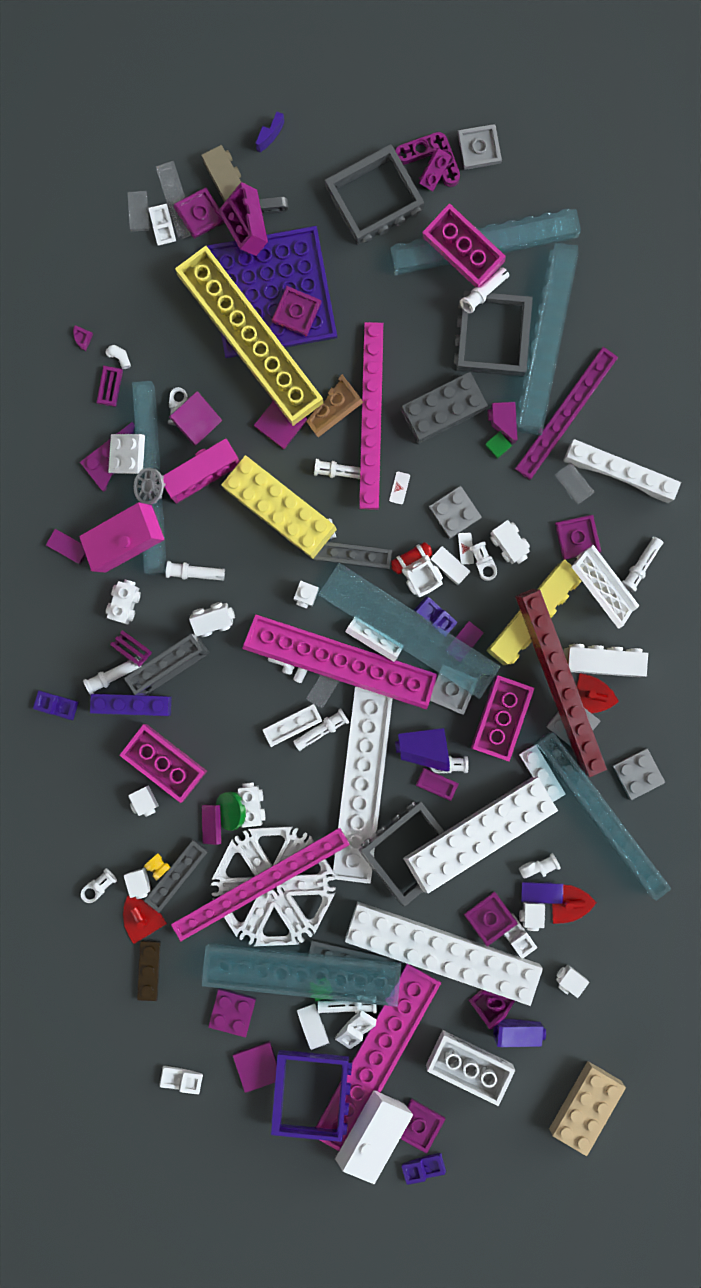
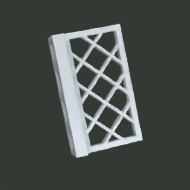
(605, 586)

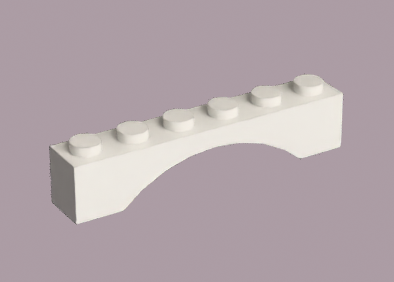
(646, 480)

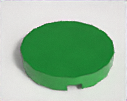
(231, 811)

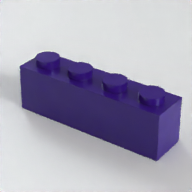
(130, 705)

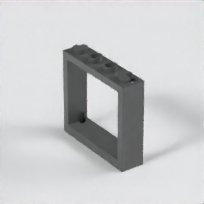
(361, 168)
(492, 368)
(167, 665)
(382, 833)

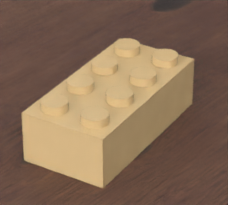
(587, 1108)

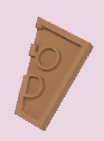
(337, 405)

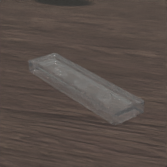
(173, 194)

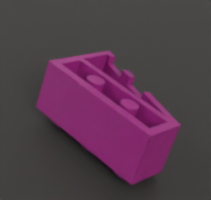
(245, 219)

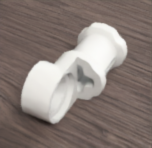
(173, 405)
(483, 560)
(463, 767)
(544, 867)
(97, 886)

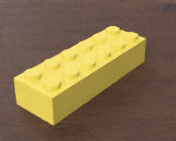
(279, 507)
(516, 635)

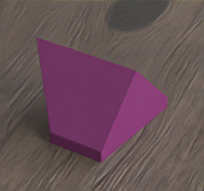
(491, 1007)

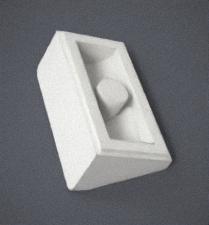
(449, 565)

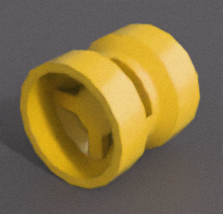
(157, 866)

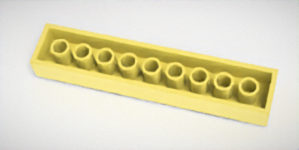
(249, 335)

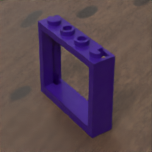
(303, 1131)

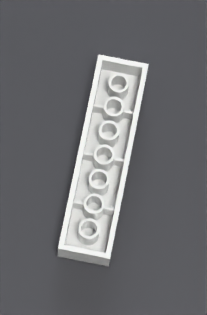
(480, 834)

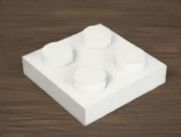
(126, 453)

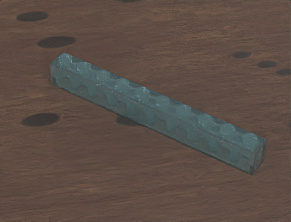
(506, 237)
(548, 338)
(146, 424)
(603, 816)

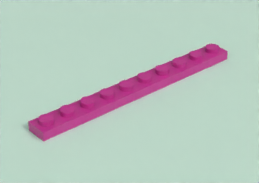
(371, 416)
(260, 884)

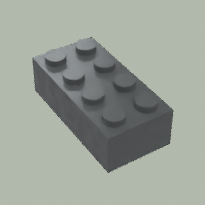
(444, 407)

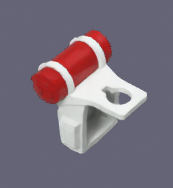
(418, 569)

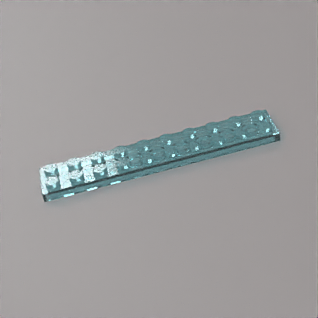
(409, 630)

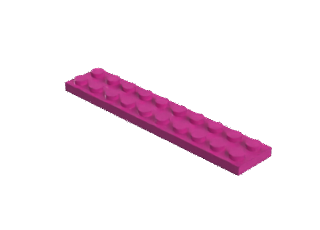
(340, 661)
(382, 1048)

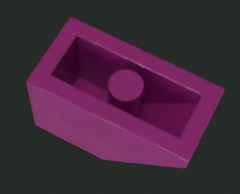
(504, 419)

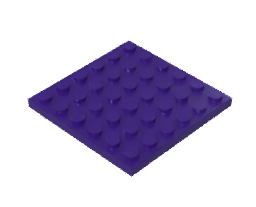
(286, 260)

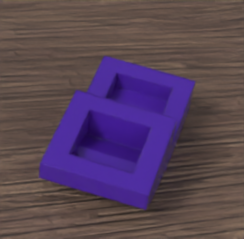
(268, 135)
(435, 614)
(55, 705)
(542, 892)
(422, 1168)

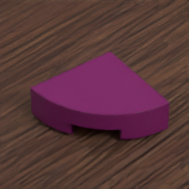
(82, 337)

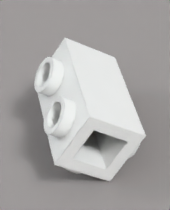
(509, 541)
(123, 602)
(211, 619)
(251, 799)

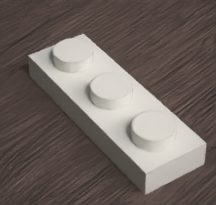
(373, 640)
(292, 725)
(539, 768)

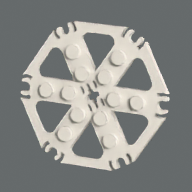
(283, 902)

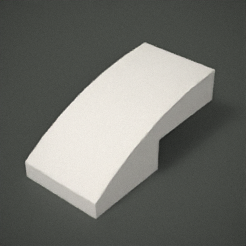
(162, 224)
(520, 940)
(313, 1026)
(354, 1029)
(182, 1079)

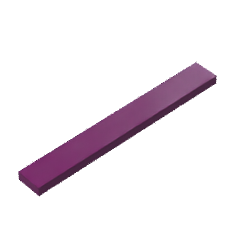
(566, 413)

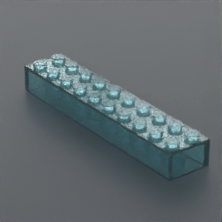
(301, 974)

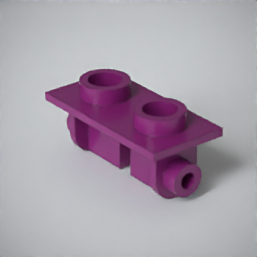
(435, 169)

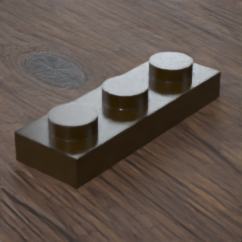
(149, 970)

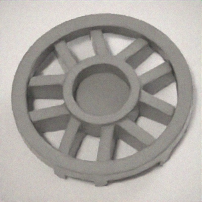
(149, 486)

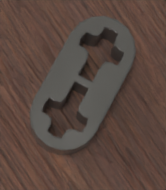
(274, 205)

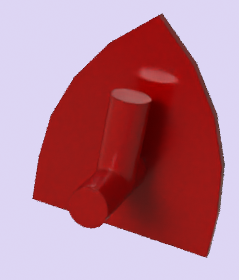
(595, 694)
(574, 906)
(140, 919)

